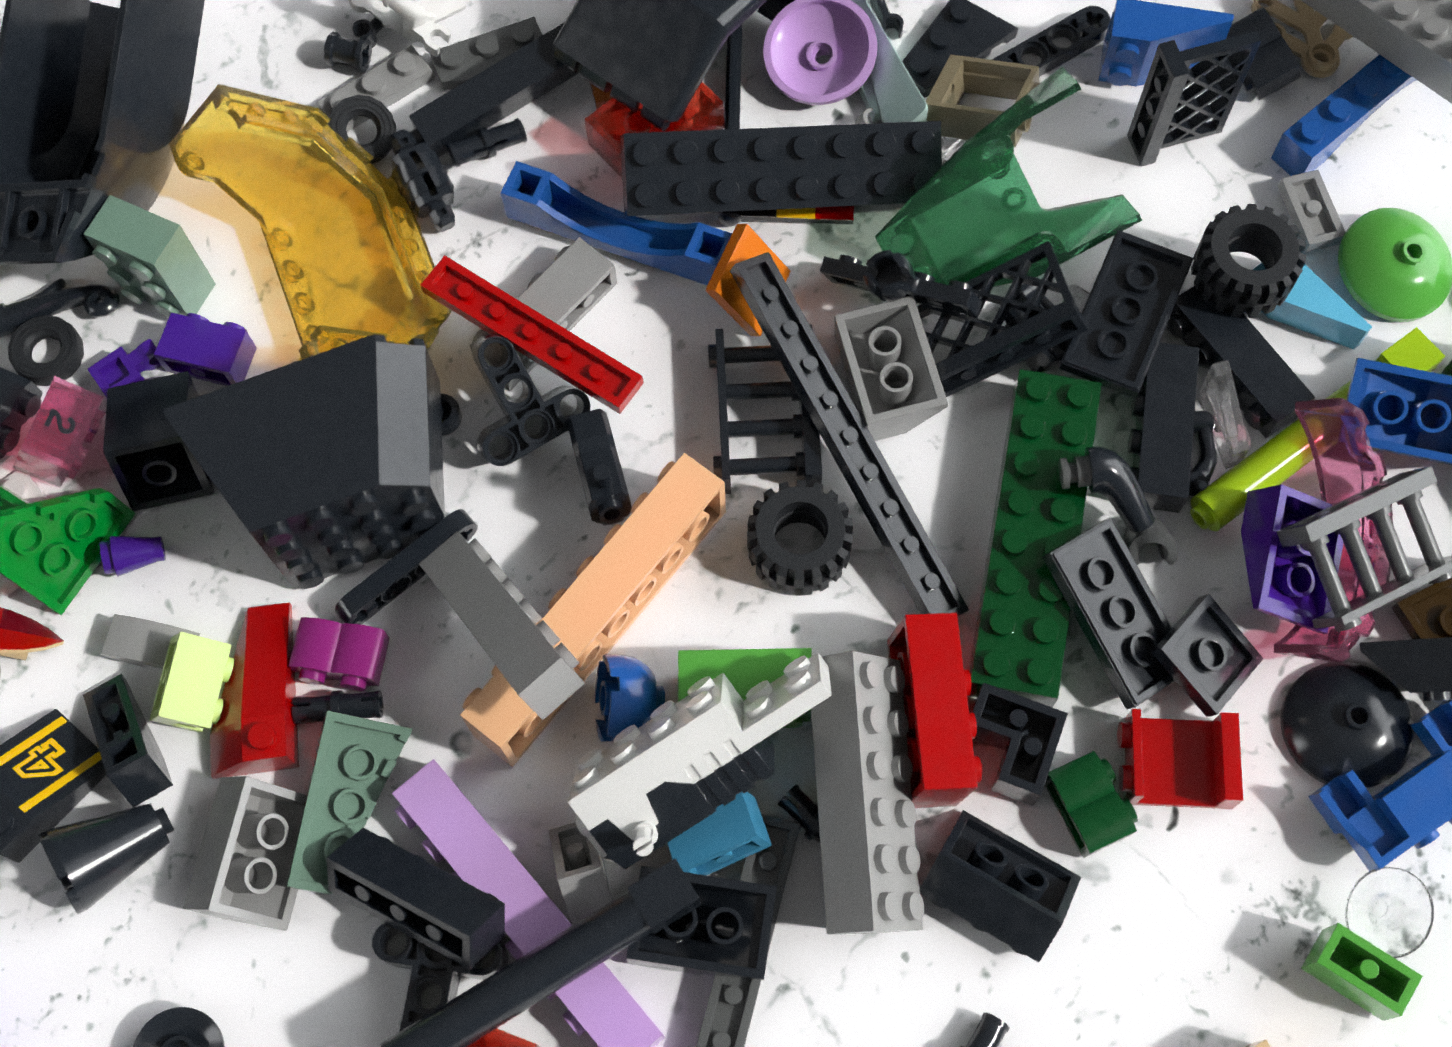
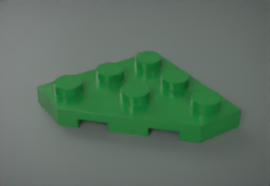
(55, 543)

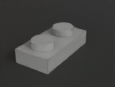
(1311, 210)

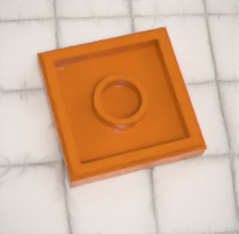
(722, 287)

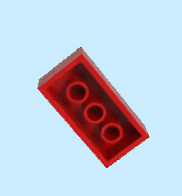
(936, 709)

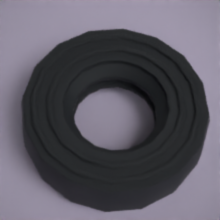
(366, 107)
(36, 330)

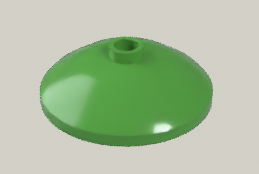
(1382, 272)

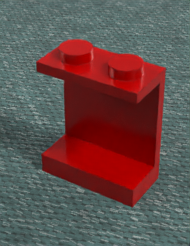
(1181, 761)

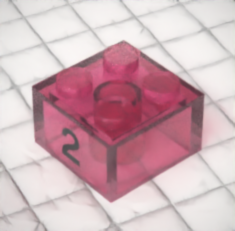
(57, 433)

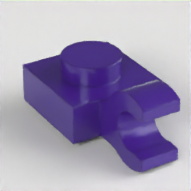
(124, 368)

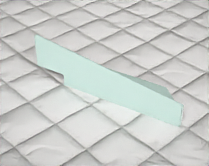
(889, 85)

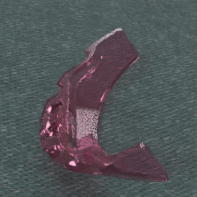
(1343, 469)

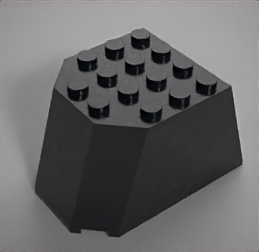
(326, 455)

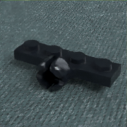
(892, 277)

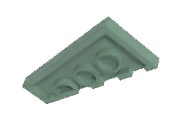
(344, 787)

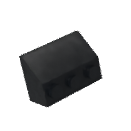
(1001, 886)

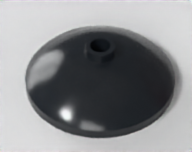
(1327, 740)

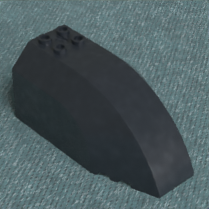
(57, 96)

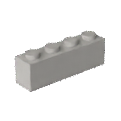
(562, 294)

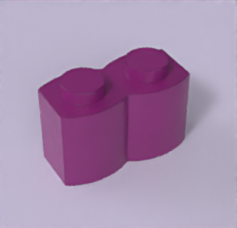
(339, 652)

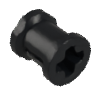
(347, 52)

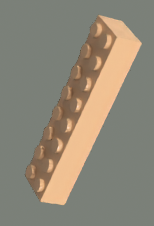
(607, 595)

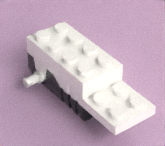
(687, 760)

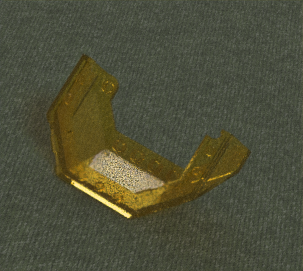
(329, 218)

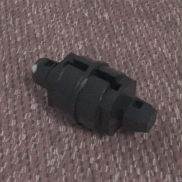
(422, 180)

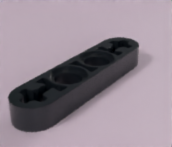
(1069, 27)
(401, 570)

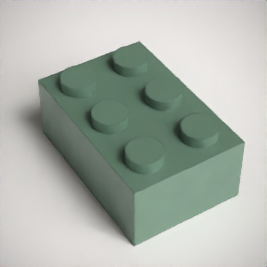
(149, 258)

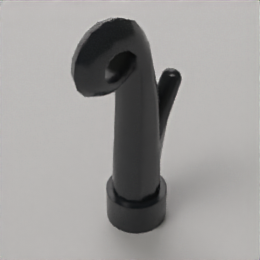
(56, 300)

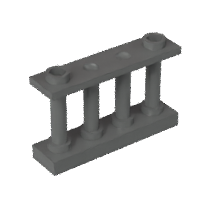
(1344, 521)

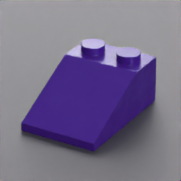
(1280, 578)

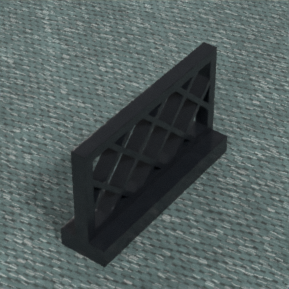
(1165, 94)
(1005, 345)

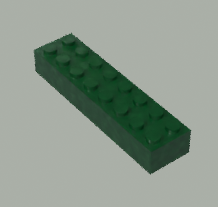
(1020, 606)

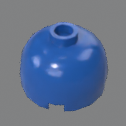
(625, 694)

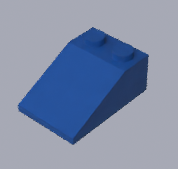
(1141, 26)
(1405, 409)

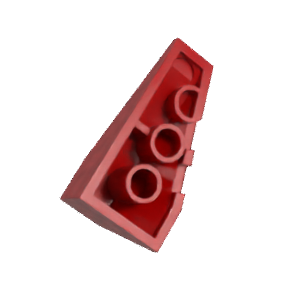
(256, 716)

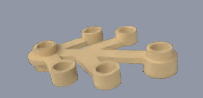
(1309, 24)

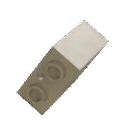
(977, 77)

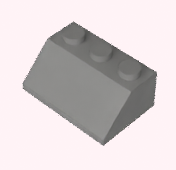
(889, 367)
(248, 854)

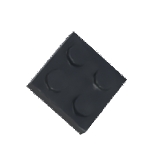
(1207, 655)

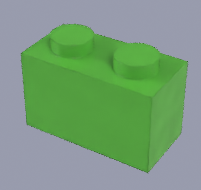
(1361, 972)

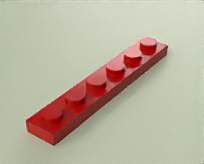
(532, 334)

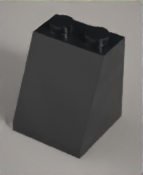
(145, 449)

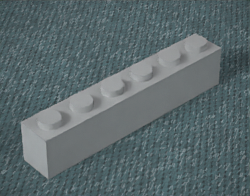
(502, 625)

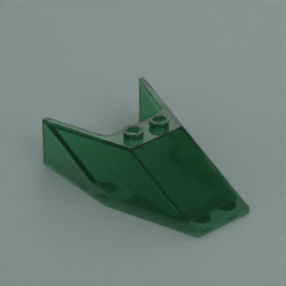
(984, 211)

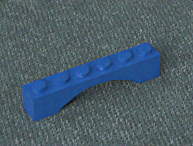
(1334, 119)
(554, 206)

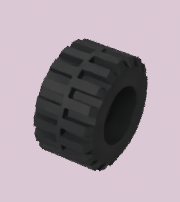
(1257, 234)
(806, 506)

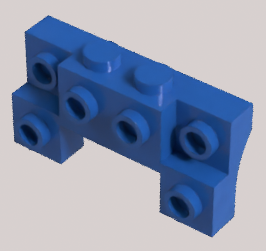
(1402, 812)

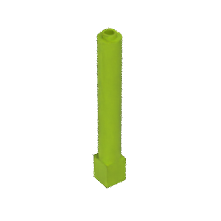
(1290, 448)

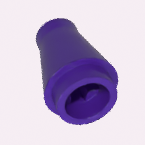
(128, 553)

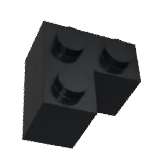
(1026, 733)

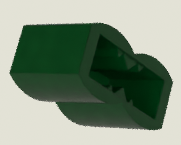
(1090, 804)

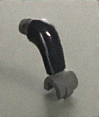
(1112, 477)

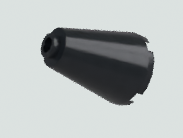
(104, 851)

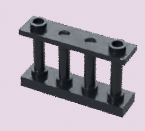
(804, 463)

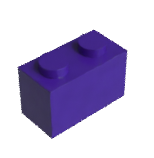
(205, 349)

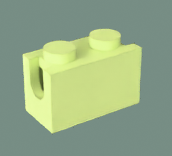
(192, 682)

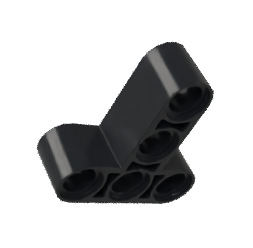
(520, 409)
(428, 973)

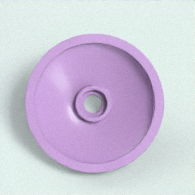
(815, 29)

